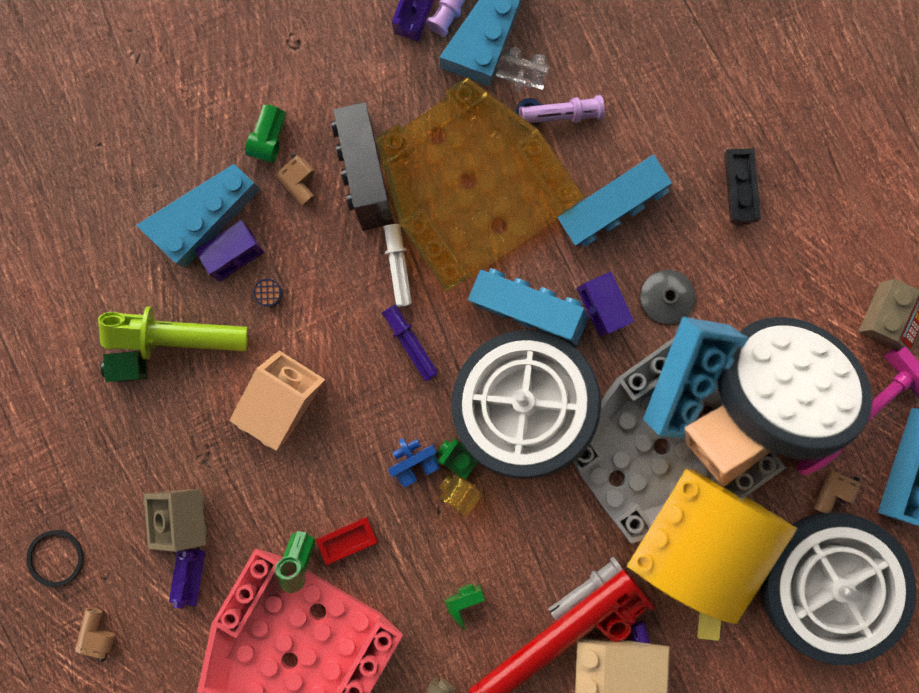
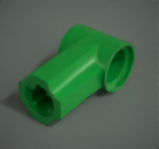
(264, 141)
(295, 561)

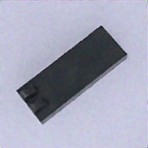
(742, 186)

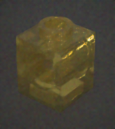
(460, 494)

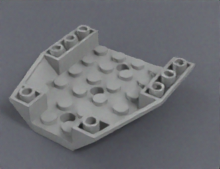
(627, 445)

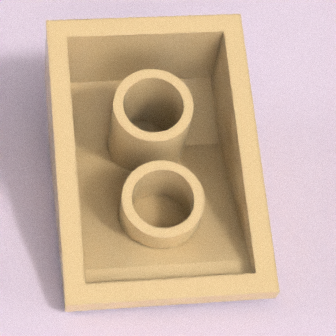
(621, 666)

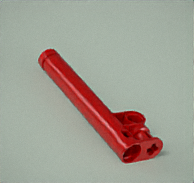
(609, 608)

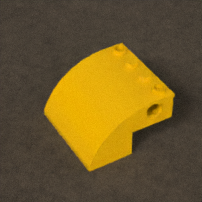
(711, 547)

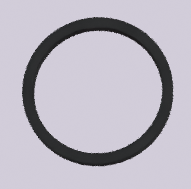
(36, 576)

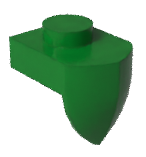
(467, 596)

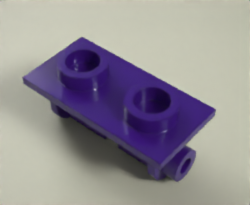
(187, 577)

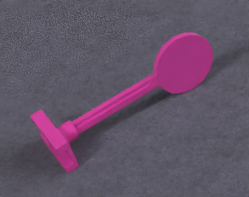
(908, 376)

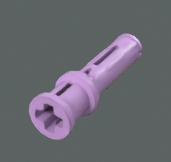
(444, 16)
(573, 110)

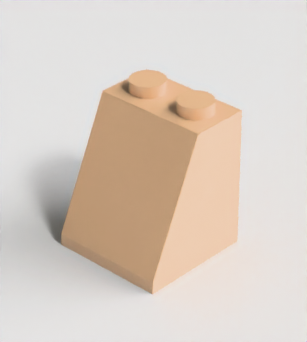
(276, 399)
(722, 446)

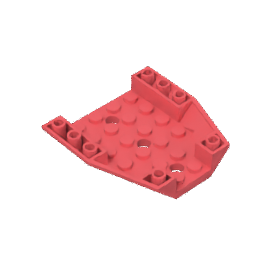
(264, 622)

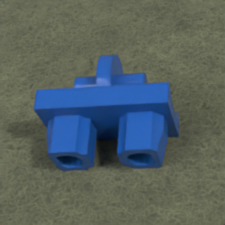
(403, 469)

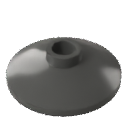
(654, 300)

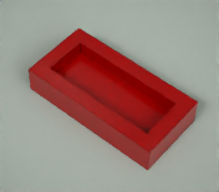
(346, 540)

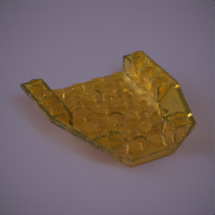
(513, 172)

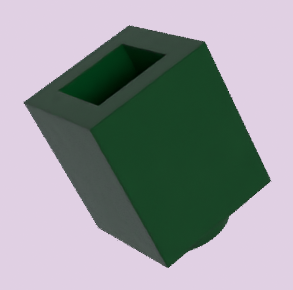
(124, 367)

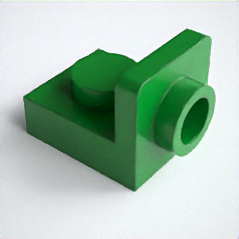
(456, 458)

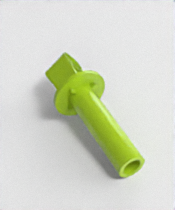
(145, 333)

